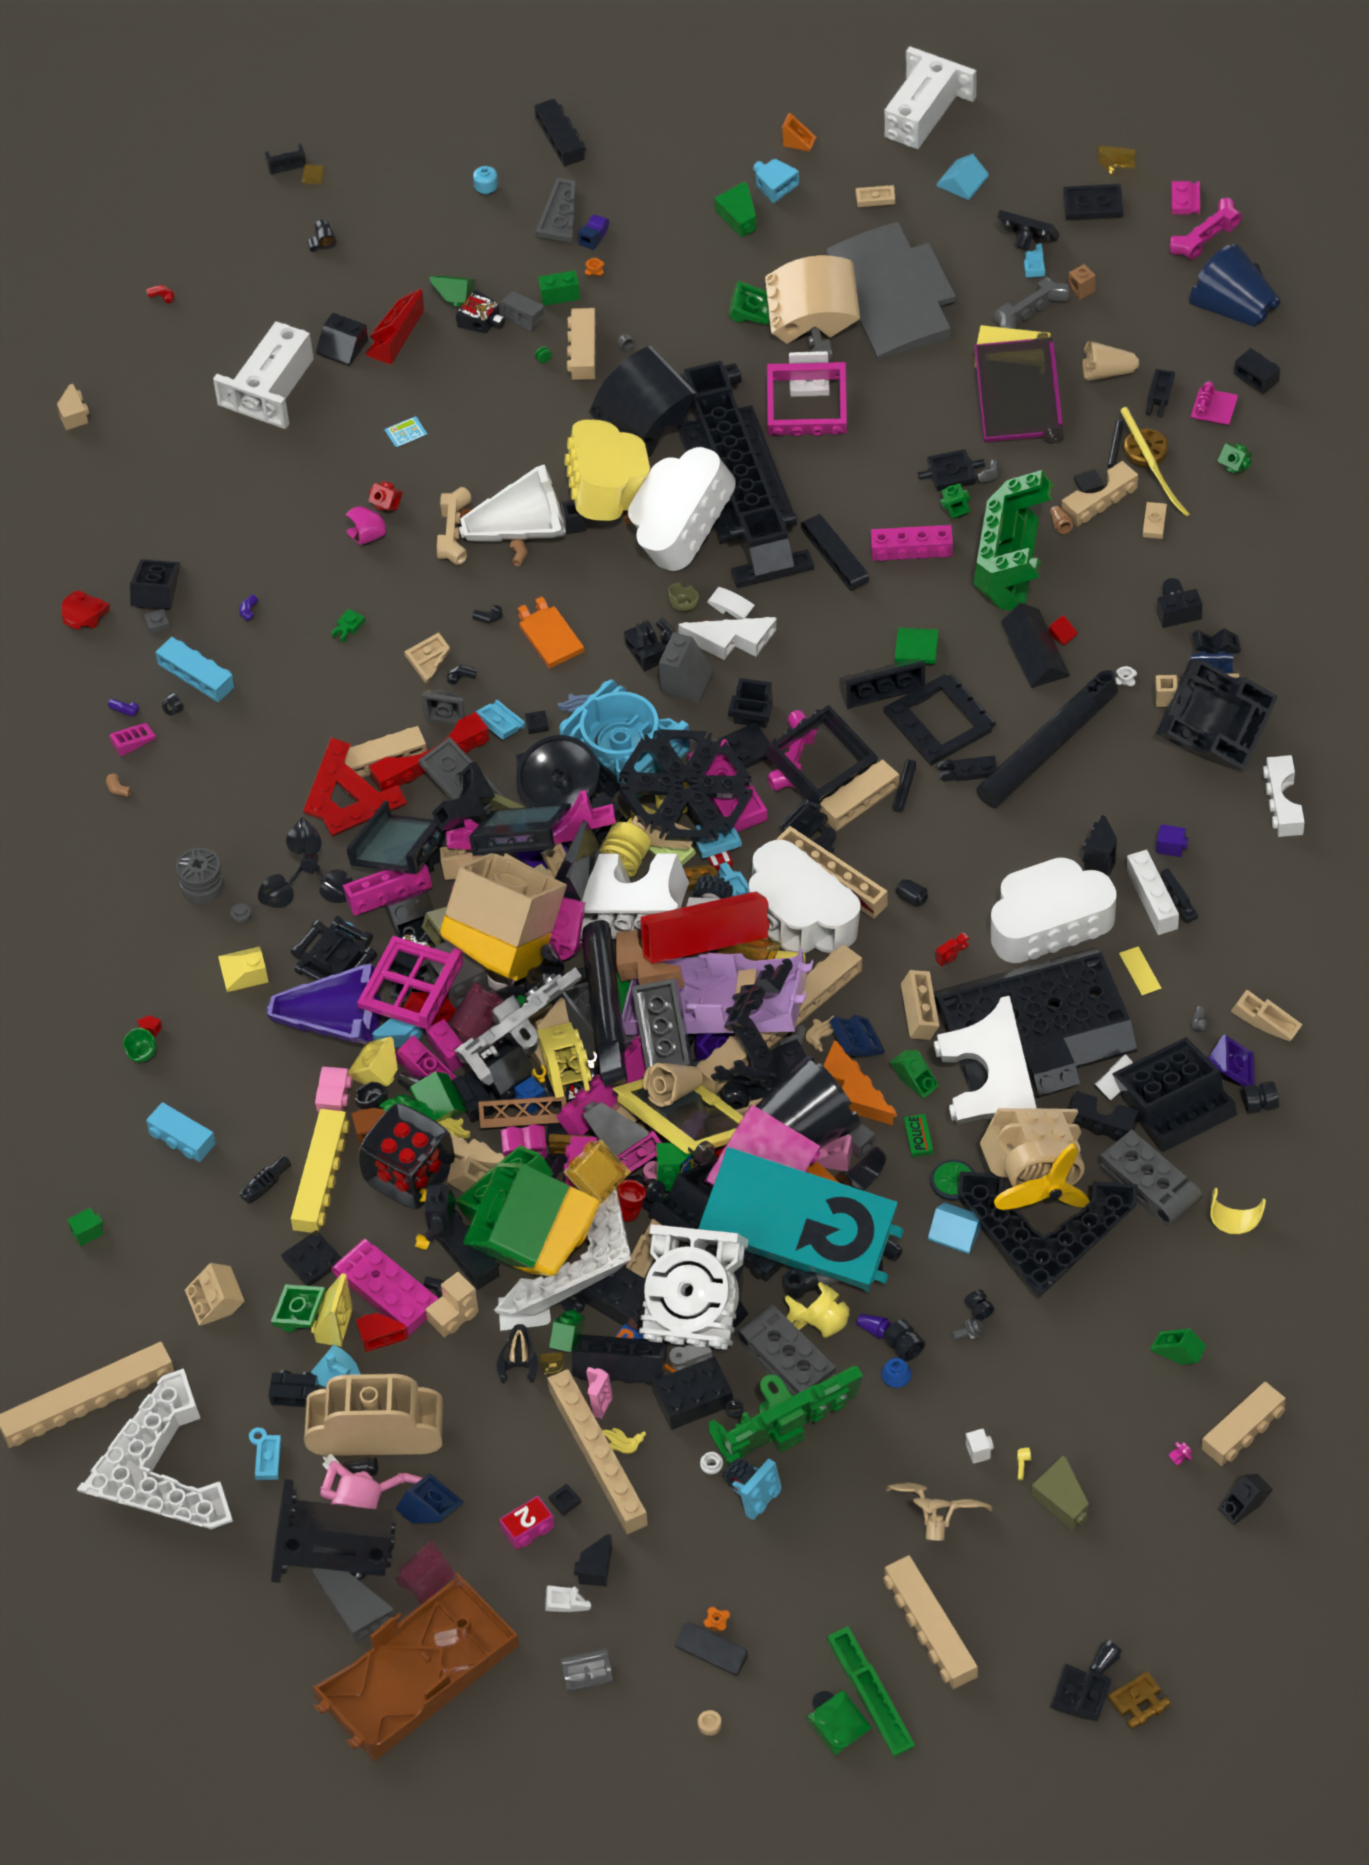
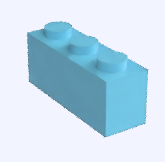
(180, 1132)

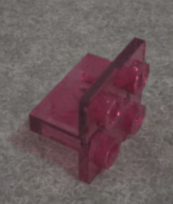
(425, 1572)

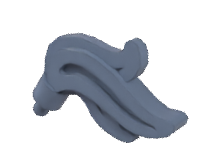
(573, 702)

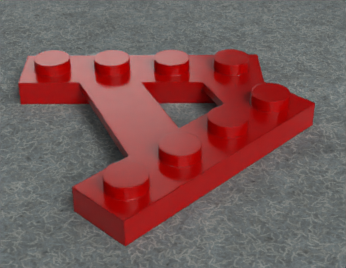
(334, 771)

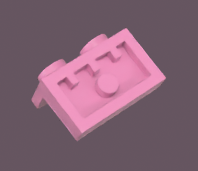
(599, 1391)

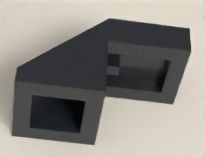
(1221, 641)

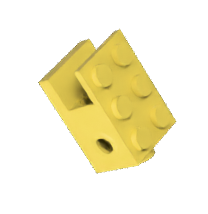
(561, 1050)

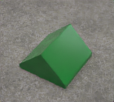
(438, 1097)

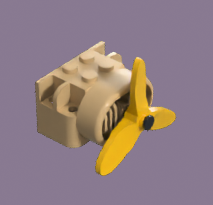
(1036, 1154)

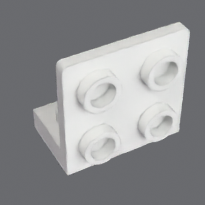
(809, 387)

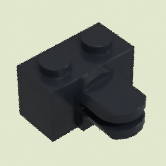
(1178, 605)
(644, 645)

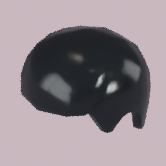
(371, 1095)

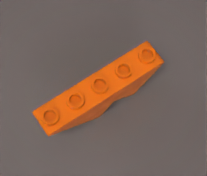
(858, 1087)

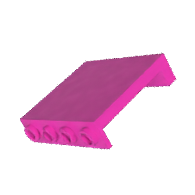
(771, 1140)

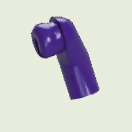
(246, 605)

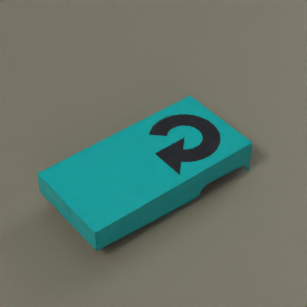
(802, 1218)

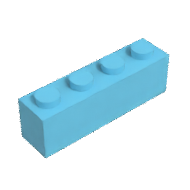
(195, 669)

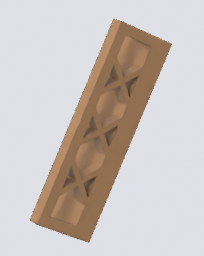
(519, 1119)

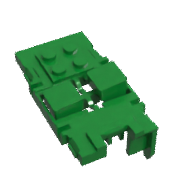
(784, 1415)

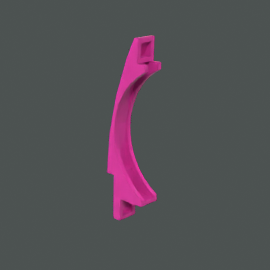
(562, 832)

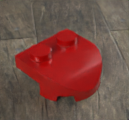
(82, 610)

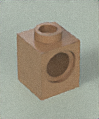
(1082, 281)

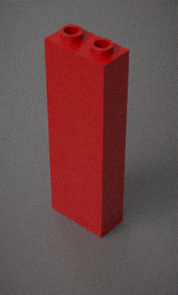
(704, 927)

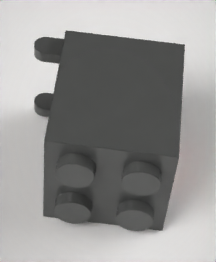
(470, 972)

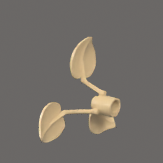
(935, 1524)

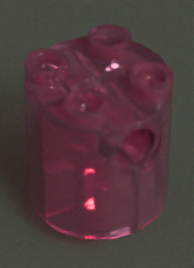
(474, 1013)

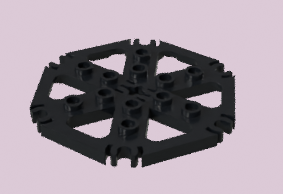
(677, 796)

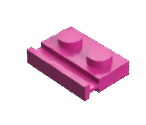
(1185, 197)

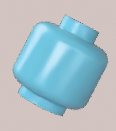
(485, 179)

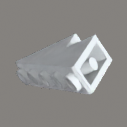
(722, 636)

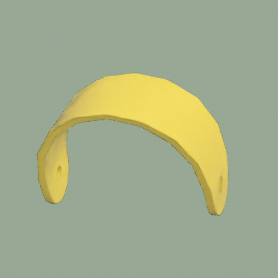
(1233, 1220)

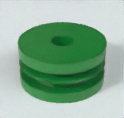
(543, 354)

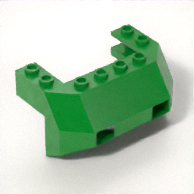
(1009, 539)

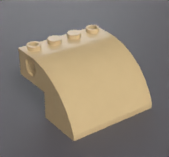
(812, 294)

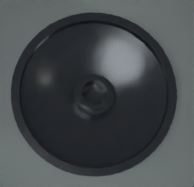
(557, 771)

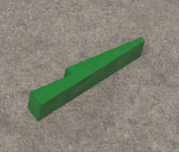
(870, 1691)

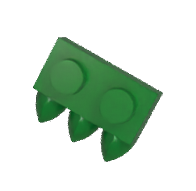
(402, 1099)

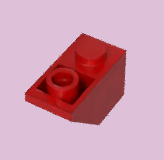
(417, 999)

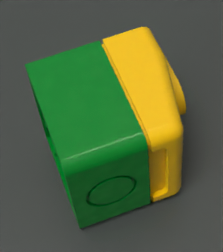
(530, 1219)

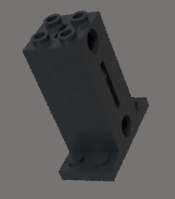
(331, 1536)

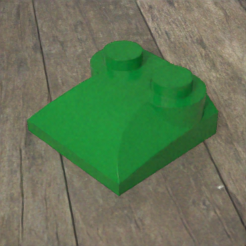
(749, 304)
(297, 1307)
(838, 1722)

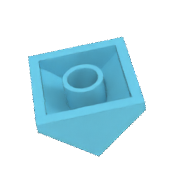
(964, 177)
(954, 1227)

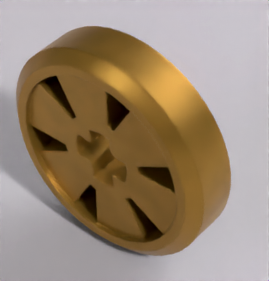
(1156, 442)

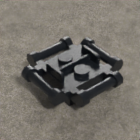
(333, 951)

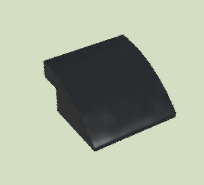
(1175, 1093)
(686, 1201)

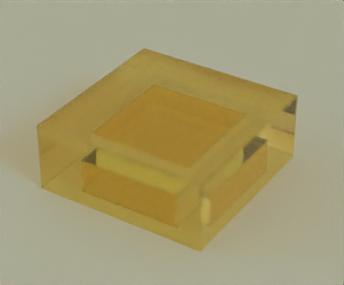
(313, 174)

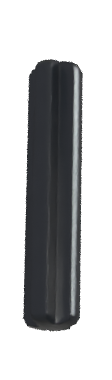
(904, 786)

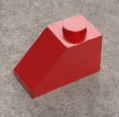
(380, 1331)

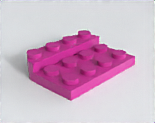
(568, 928)

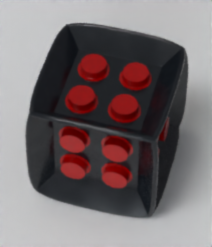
(405, 1155)

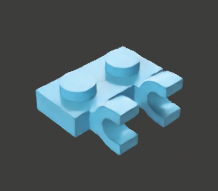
(723, 844)

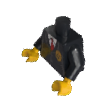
(568, 1089)
(439, 1213)

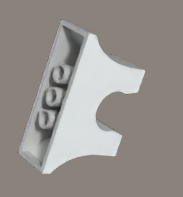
(620, 903)
(999, 1049)

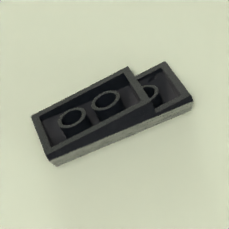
(1033, 646)
(578, 862)

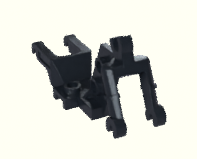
(742, 1025)

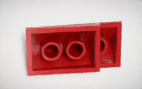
(396, 327)

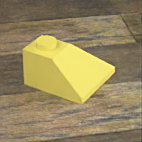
(243, 969)
(375, 1063)

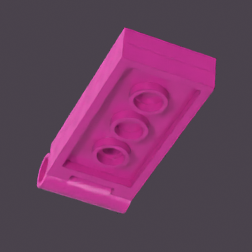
(755, 810)
(393, 1289)

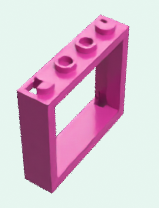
(806, 371)

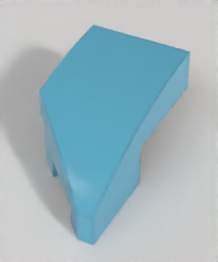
(1034, 263)

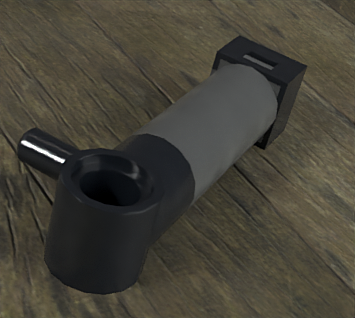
(807, 1281)

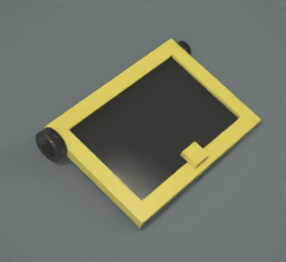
(692, 1123)

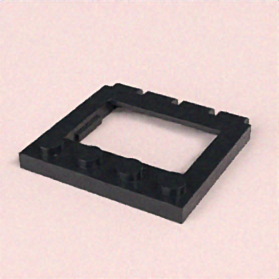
(917, 733)

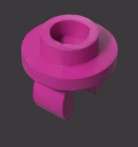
(1179, 1454)

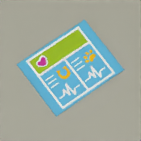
(405, 431)

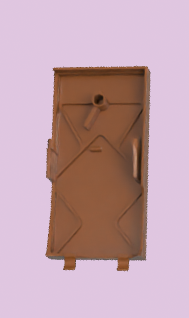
(415, 1667)

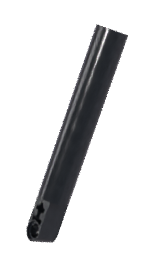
(1048, 739)
(605, 1002)

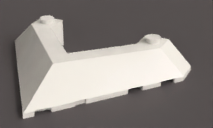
(605, 1256)
(127, 1466)

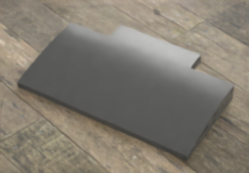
(897, 290)

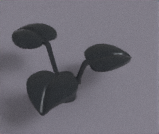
(303, 839)

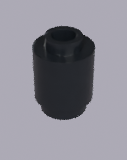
(912, 892)

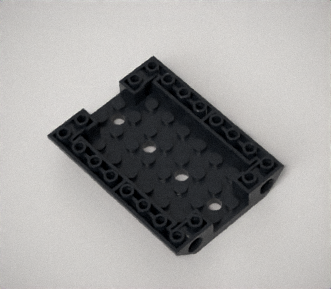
(1090, 1025)

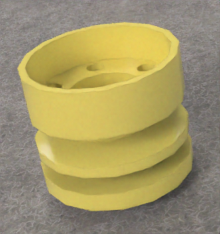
(629, 843)

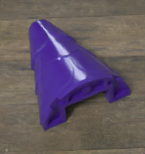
(329, 1006)

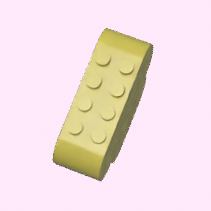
(604, 469)

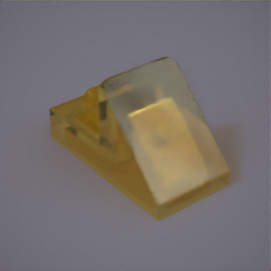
(1112, 156)

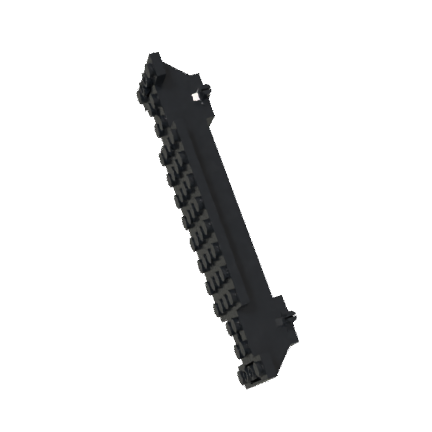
(759, 504)

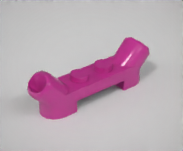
(1192, 244)
(776, 778)

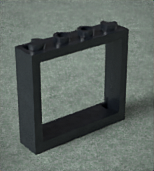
(842, 732)

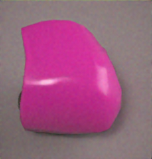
(368, 525)

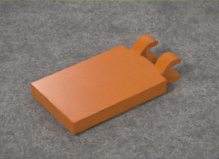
(549, 634)

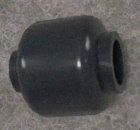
(735, 1095)

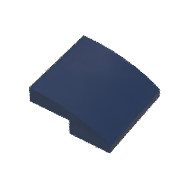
(857, 1036)

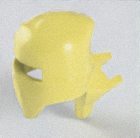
(823, 1313)

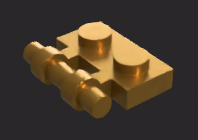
(1135, 1694)

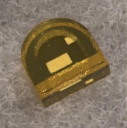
(551, 1363)

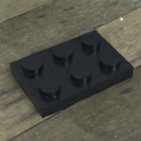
(1093, 201)

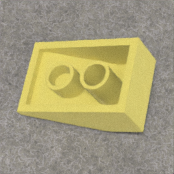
(334, 1314)

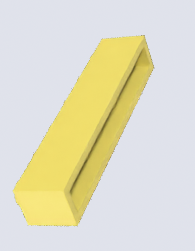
(319, 1171)

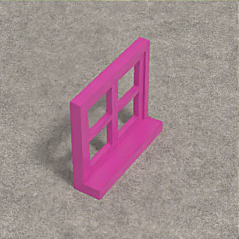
(438, 991)

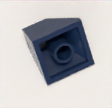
(428, 1501)

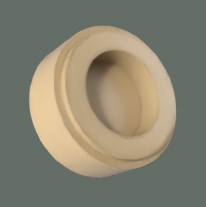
(709, 1722)

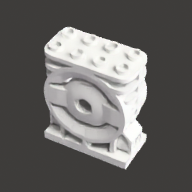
(715, 1324)

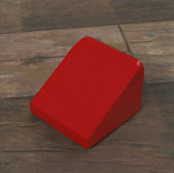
(1062, 630)

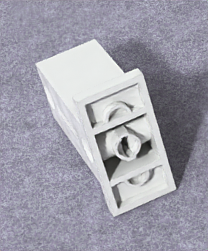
(925, 96)
(268, 376)

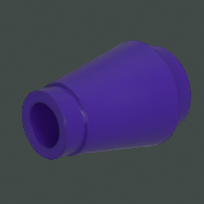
(873, 1324)

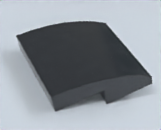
(1080, 1693)

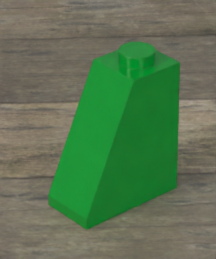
(737, 209)

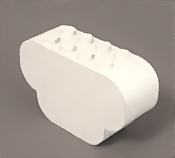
(680, 506)
(804, 900)
(1050, 909)

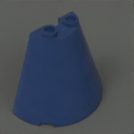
(1234, 288)

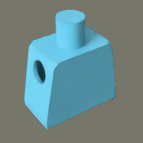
(775, 178)

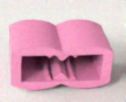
(333, 1089)

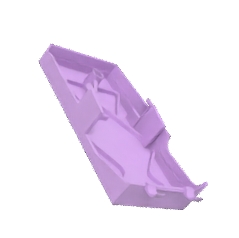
(709, 992)

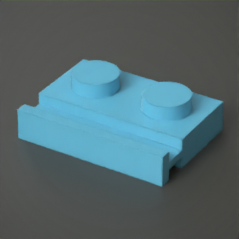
(500, 719)

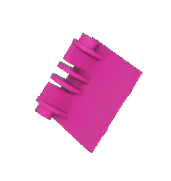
(1214, 405)

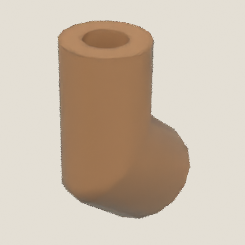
(521, 551)

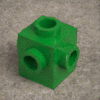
(1235, 457)
(955, 500)

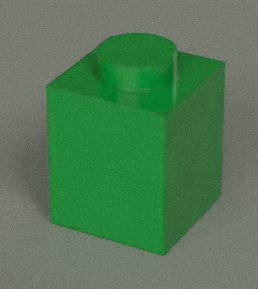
(86, 1226)

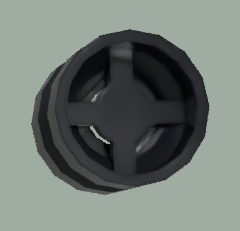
(980, 1306)

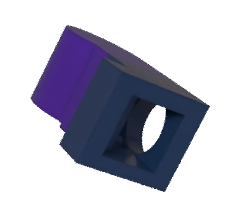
(594, 231)

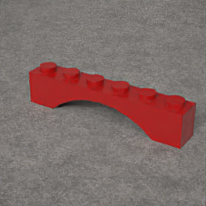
(394, 771)

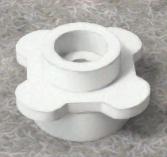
(1126, 672)

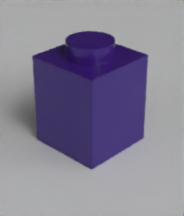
(1171, 840)

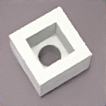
(979, 1445)

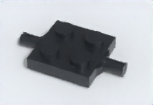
(951, 469)

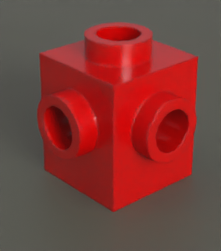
(385, 496)

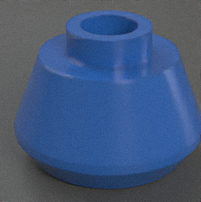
(896, 1373)

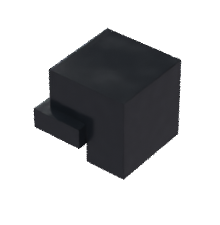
(752, 702)

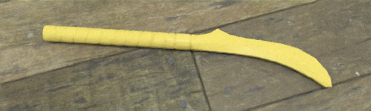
(1149, 457)

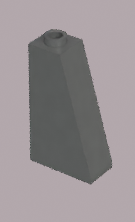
(352, 1602)

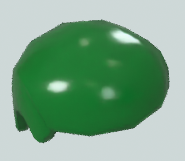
(139, 1045)

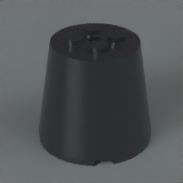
(811, 1103)

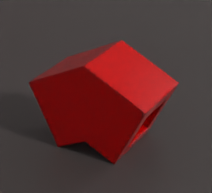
(151, 1024)

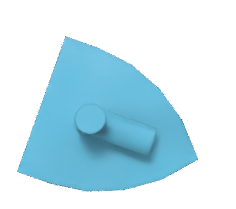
(333, 1364)

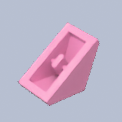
(836, 1154)

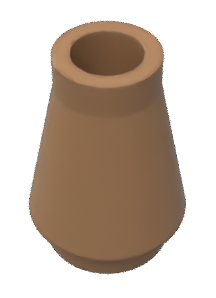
(1061, 521)

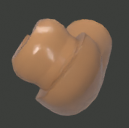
(115, 787)

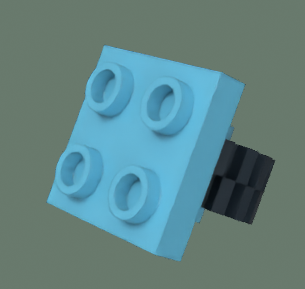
(753, 1484)

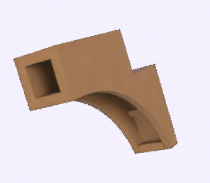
(634, 966)

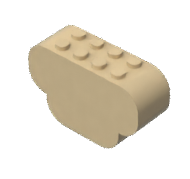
(373, 1417)

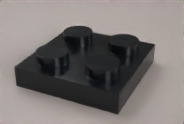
(311, 1258)

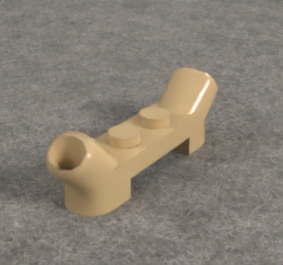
(447, 545)

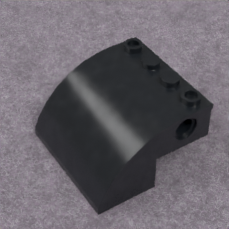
(643, 397)
(1216, 715)

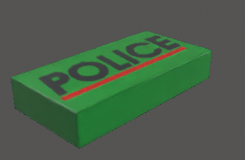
(918, 1135)

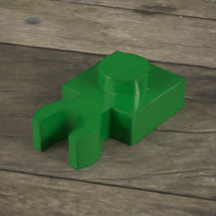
(348, 623)

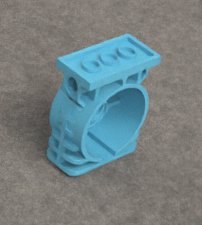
(620, 722)

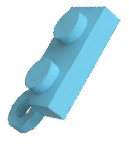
(267, 1454)

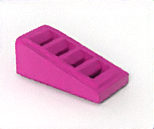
(130, 745)

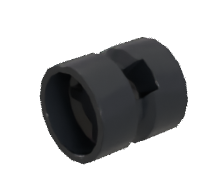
(1260, 1097)
(904, 1340)

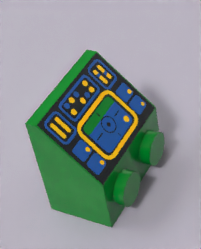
(670, 1162)

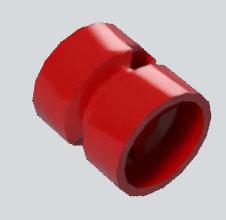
(631, 1198)

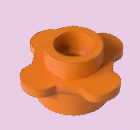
(594, 267)
(719, 1625)

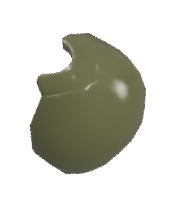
(682, 597)

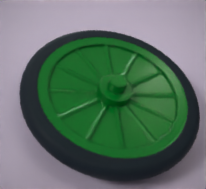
(945, 1178)

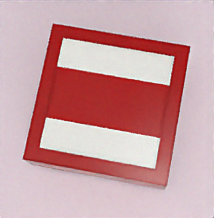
(720, 858)

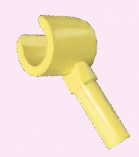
(1023, 1455)

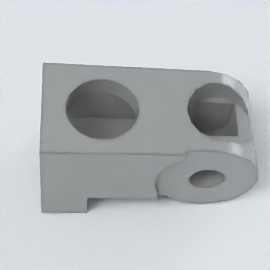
(686, 1356)

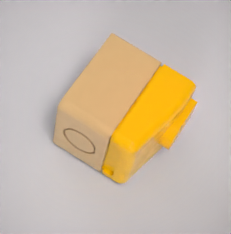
(502, 914)

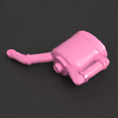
(359, 1488)

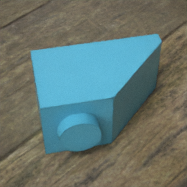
(398, 1030)

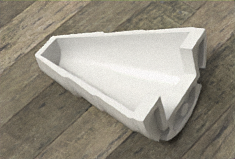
(517, 512)

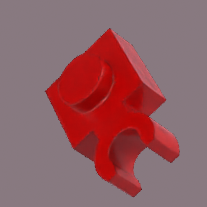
(949, 951)

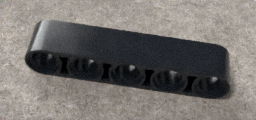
(835, 552)

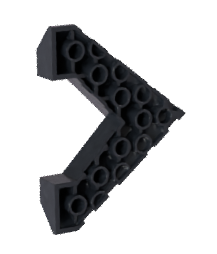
(1048, 1257)

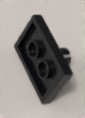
(1027, 229)

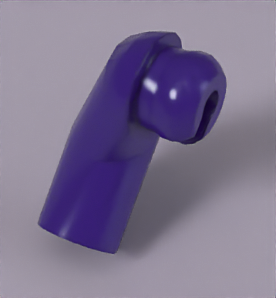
(128, 709)

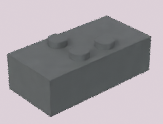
(662, 1023)

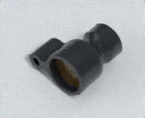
(324, 236)

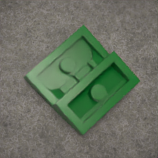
(916, 643)

